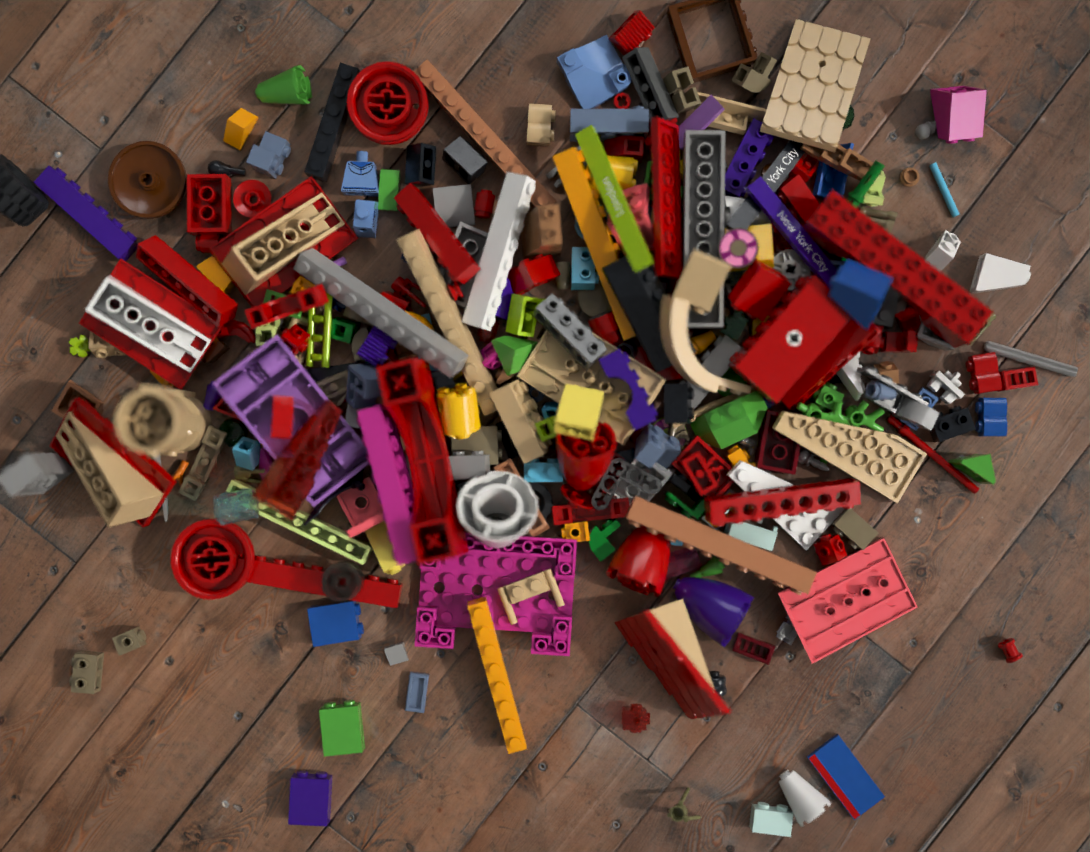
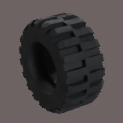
(19, 195)

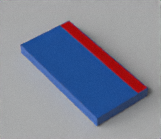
(845, 776)

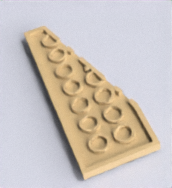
(868, 455)

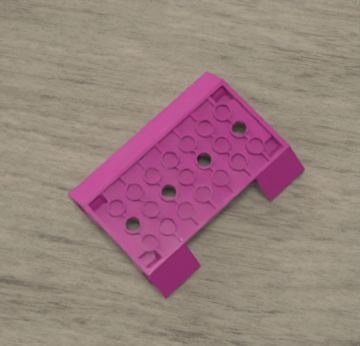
(493, 568)

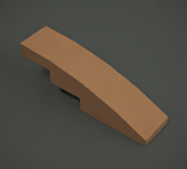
(842, 159)

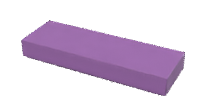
(701, 117)

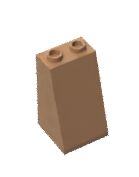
(542, 232)

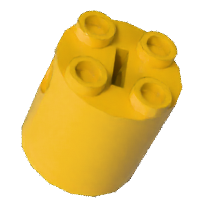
(624, 171)
(458, 410)

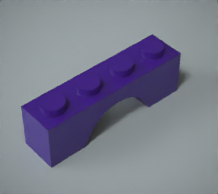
(616, 366)

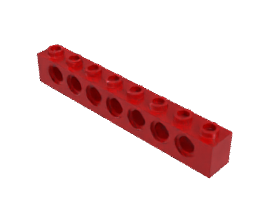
(848, 489)

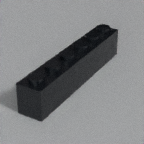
(331, 125)

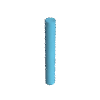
(944, 189)

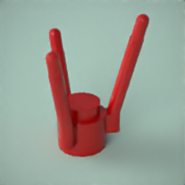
(402, 287)

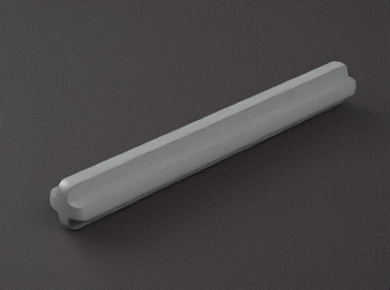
(1031, 359)

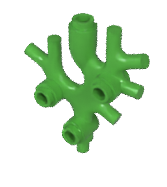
(854, 415)

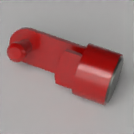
(606, 327)

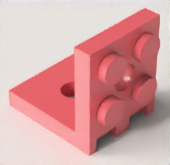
(638, 201)
(361, 518)

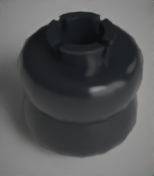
(718, 682)

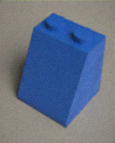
(859, 291)

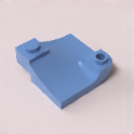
(594, 72)

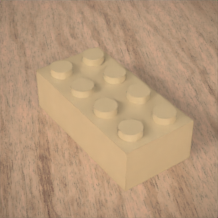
(519, 416)

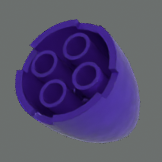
(713, 606)

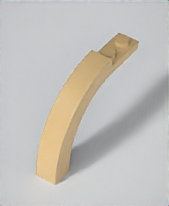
(676, 344)

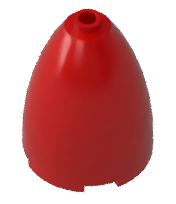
(584, 460)
(641, 562)

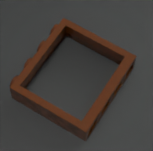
(682, 45)

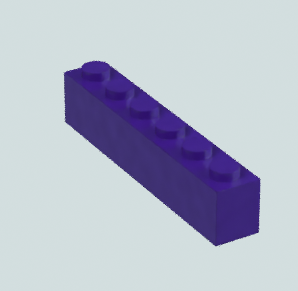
(86, 213)

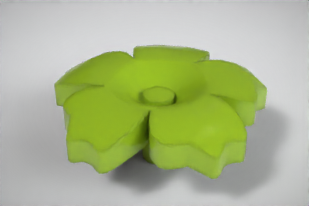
(79, 346)

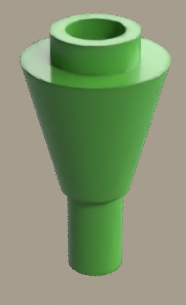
(712, 567)

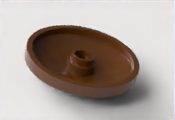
(147, 179)

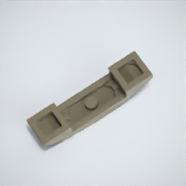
(204, 463)

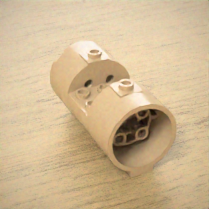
(161, 421)

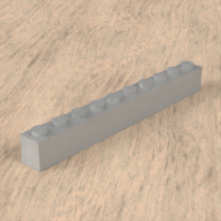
(381, 312)

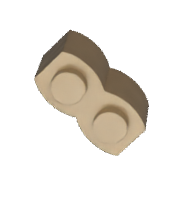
(539, 124)

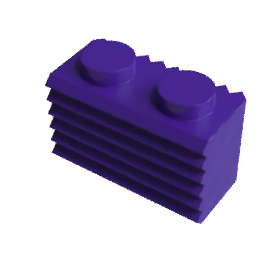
(376, 347)

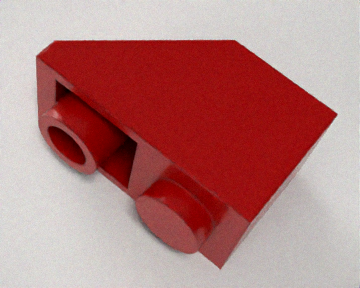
(625, 147)

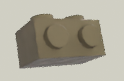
(86, 672)

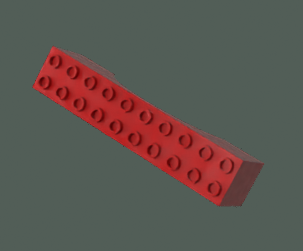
(935, 297)
(413, 404)

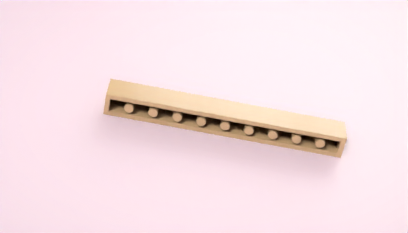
(448, 316)

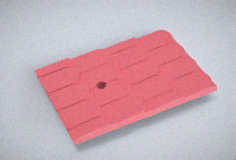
(837, 608)

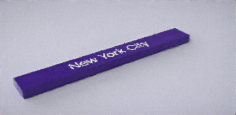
(791, 230)

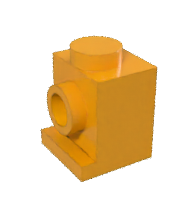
(736, 454)
(581, 526)

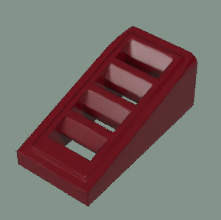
(763, 644)

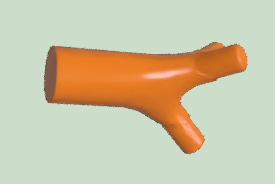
(178, 475)

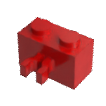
(699, 473)

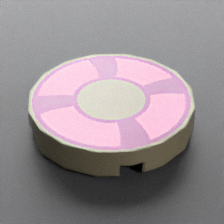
(738, 248)

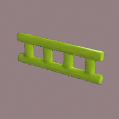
(325, 337)

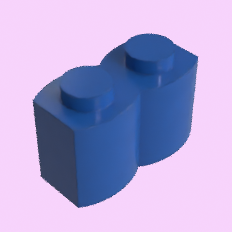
(992, 417)

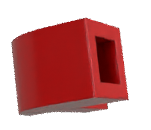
(900, 342)

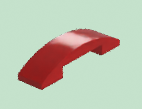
(566, 514)

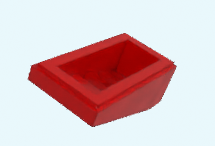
(1007, 383)

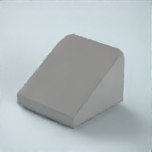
(396, 653)

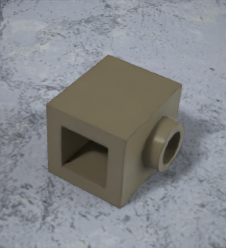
(129, 640)

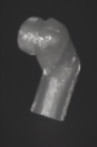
(751, 445)

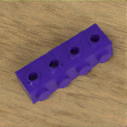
(746, 157)

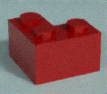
(532, 273)

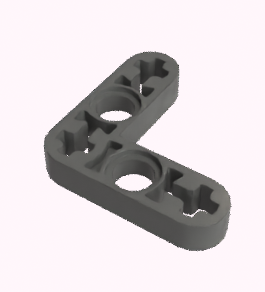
(625, 475)

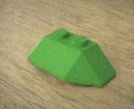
(731, 421)

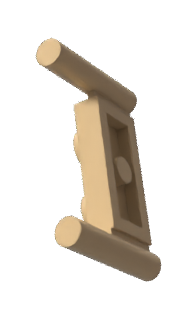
(528, 588)

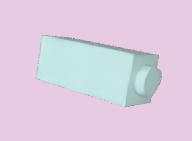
(752, 534)

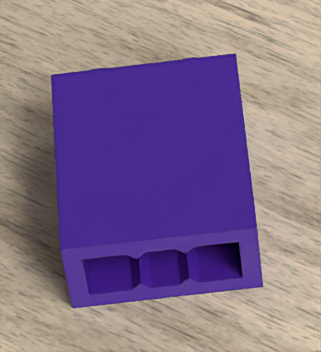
(310, 798)

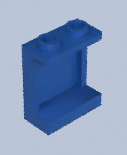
(335, 623)

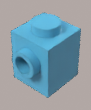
(247, 453)

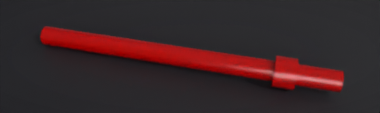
(904, 430)

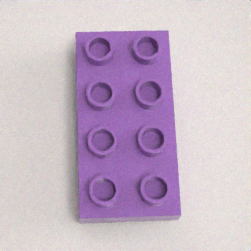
(277, 372)

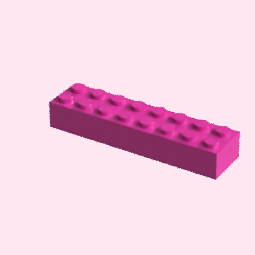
(391, 478)

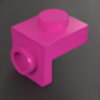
(490, 357)

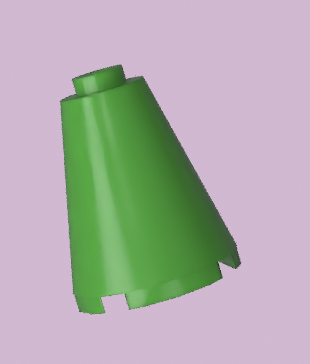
(286, 88)

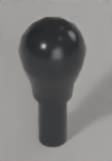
(219, 167)

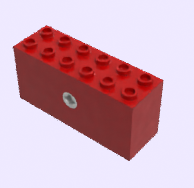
(789, 339)

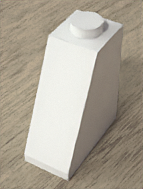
(998, 273)

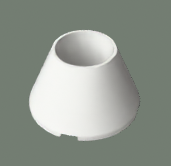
(497, 494)

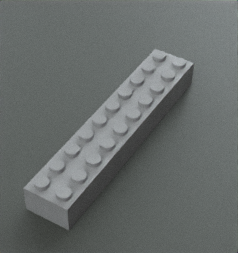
(704, 208)

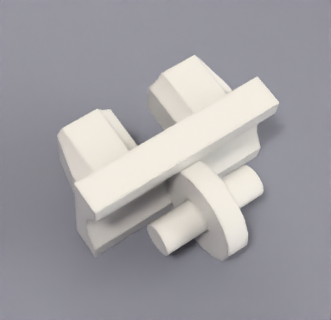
(946, 382)

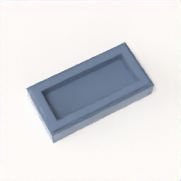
(417, 692)

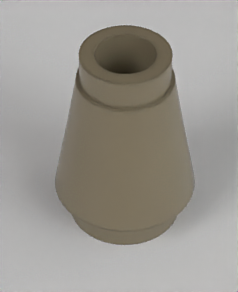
(565, 270)

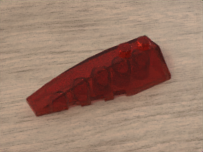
(294, 469)

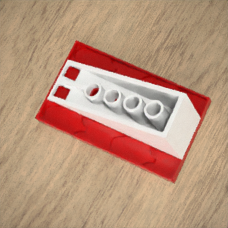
(163, 336)

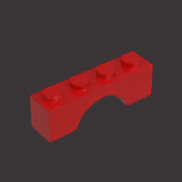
(286, 306)

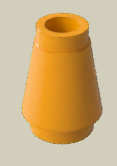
(702, 341)

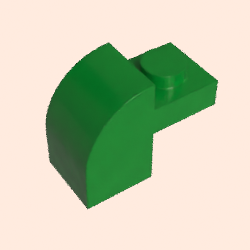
(599, 543)

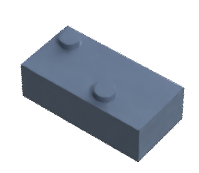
(610, 122)

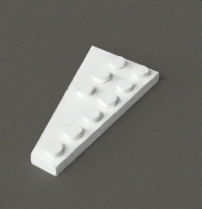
(802, 528)

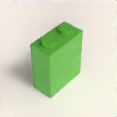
(342, 728)

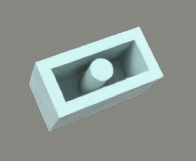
(771, 819)

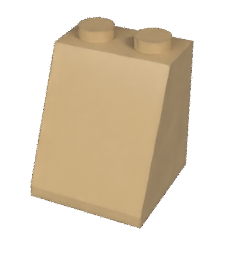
(701, 281)

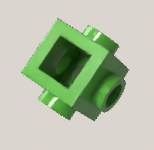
(826, 396)

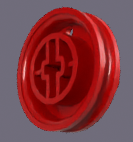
(372, 93)
(199, 576)

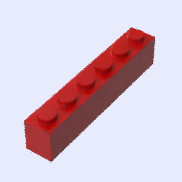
(437, 234)
(186, 280)
(836, 355)

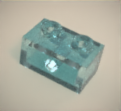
(235, 506)

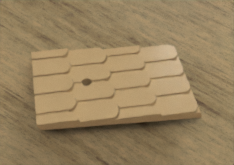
(815, 85)
(553, 366)

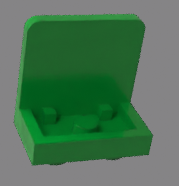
(695, 511)

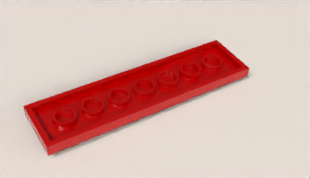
(666, 199)

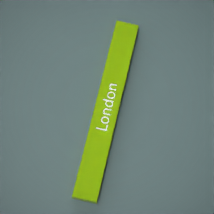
(614, 198)

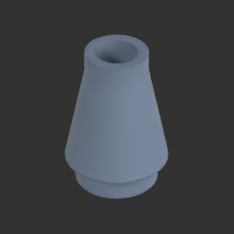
(879, 391)

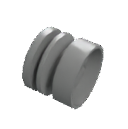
(790, 259)

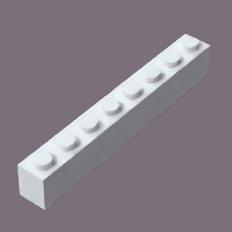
(499, 251)

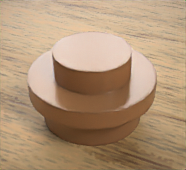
(909, 177)

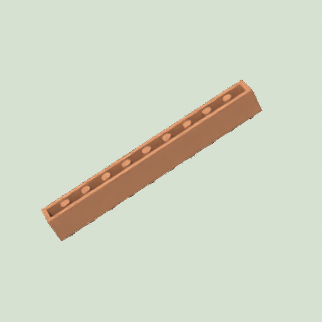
(478, 130)
(720, 544)

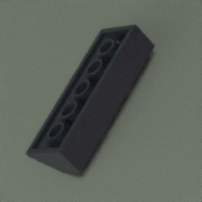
(641, 301)

